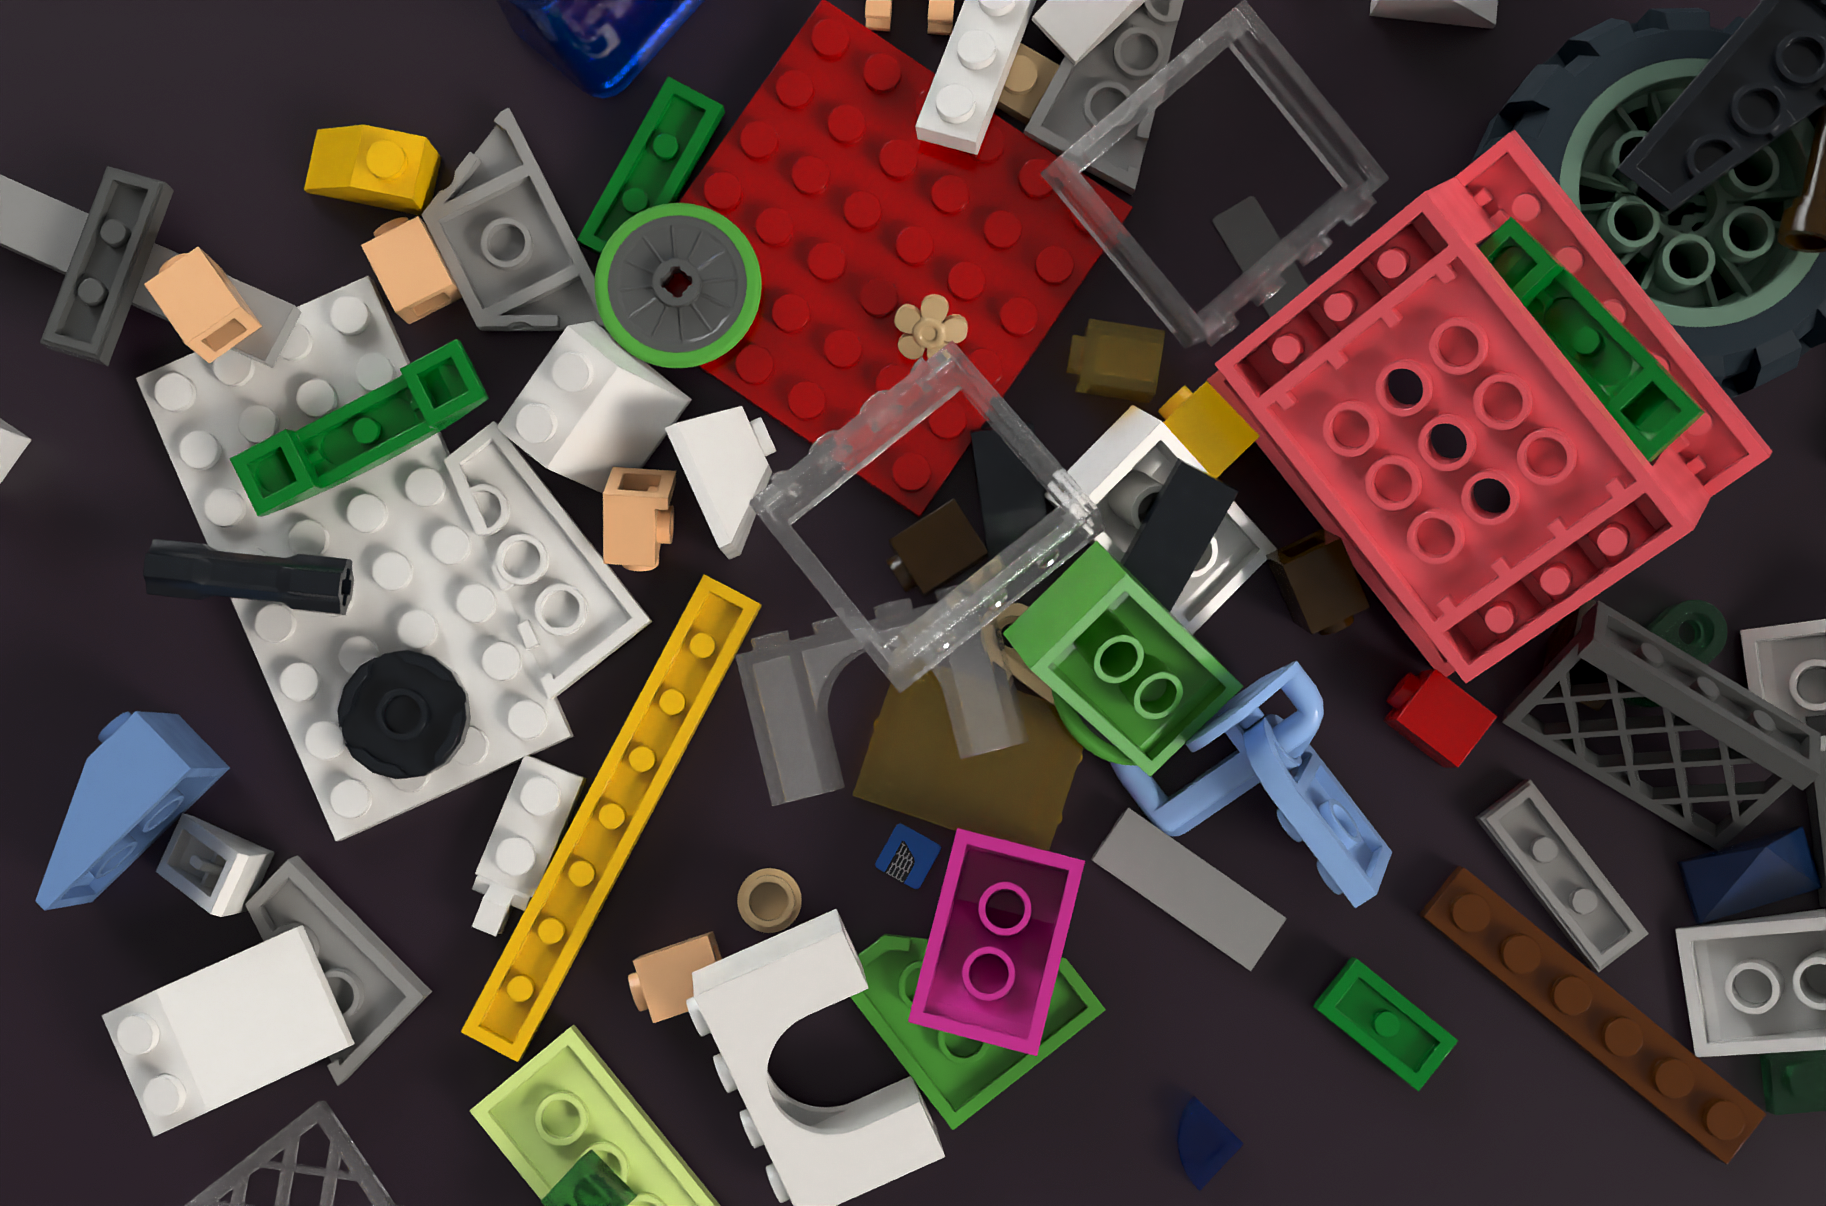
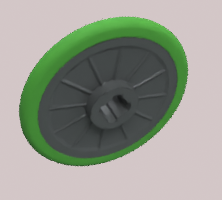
(710, 312)

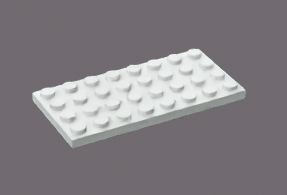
(412, 549)

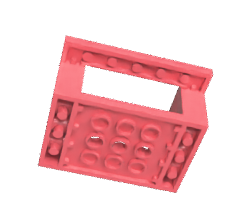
(1365, 465)

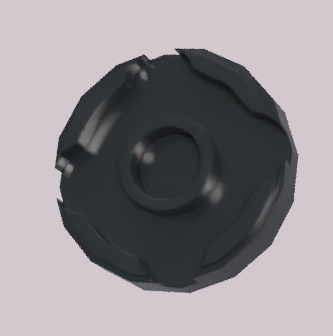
(404, 714)

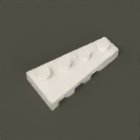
(563, 593)

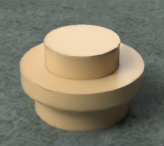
(769, 900)

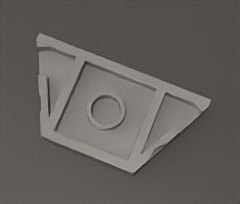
(511, 240)

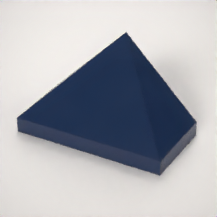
(1749, 874)

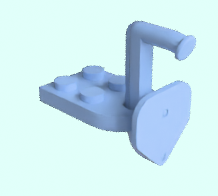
(1292, 773)

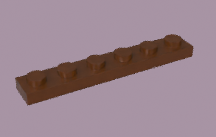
(1592, 1015)

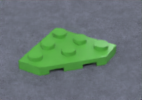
(951, 1069)

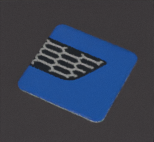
(908, 856)

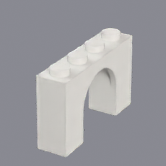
(815, 1151)

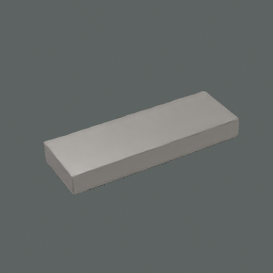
(1561, 875)
(1188, 888)

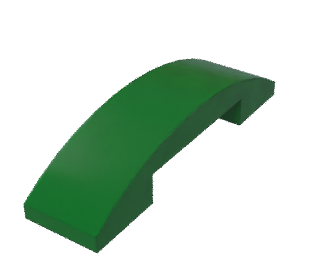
(1599, 347)
(361, 433)

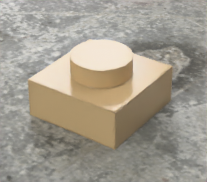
(1026, 83)

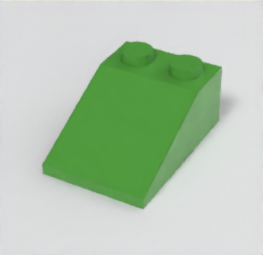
(1121, 659)

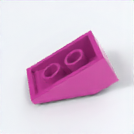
(996, 942)

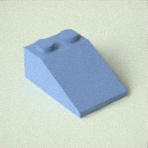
(125, 800)

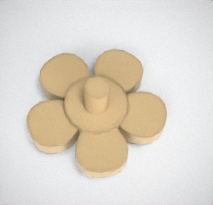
(928, 327)

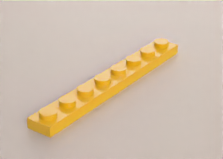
(611, 819)

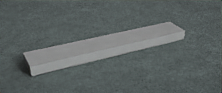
(49, 234)

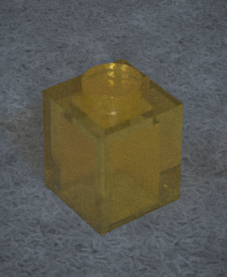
(1116, 360)

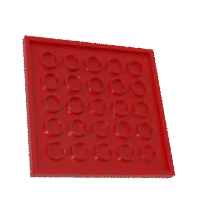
(871, 219)

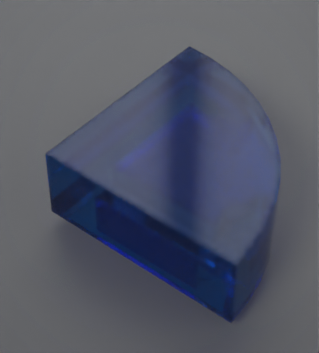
(1204, 1143)

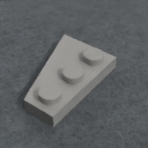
(364, 974)

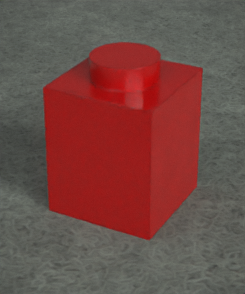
(1437, 717)

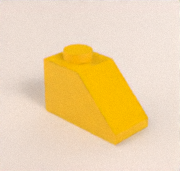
(374, 167)

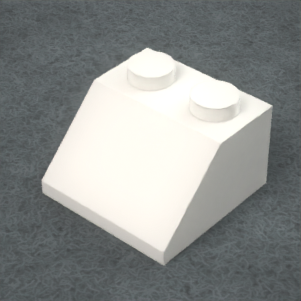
(592, 408)

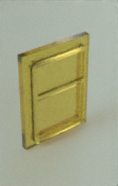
(999, 793)

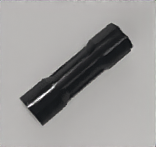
(202, 572)

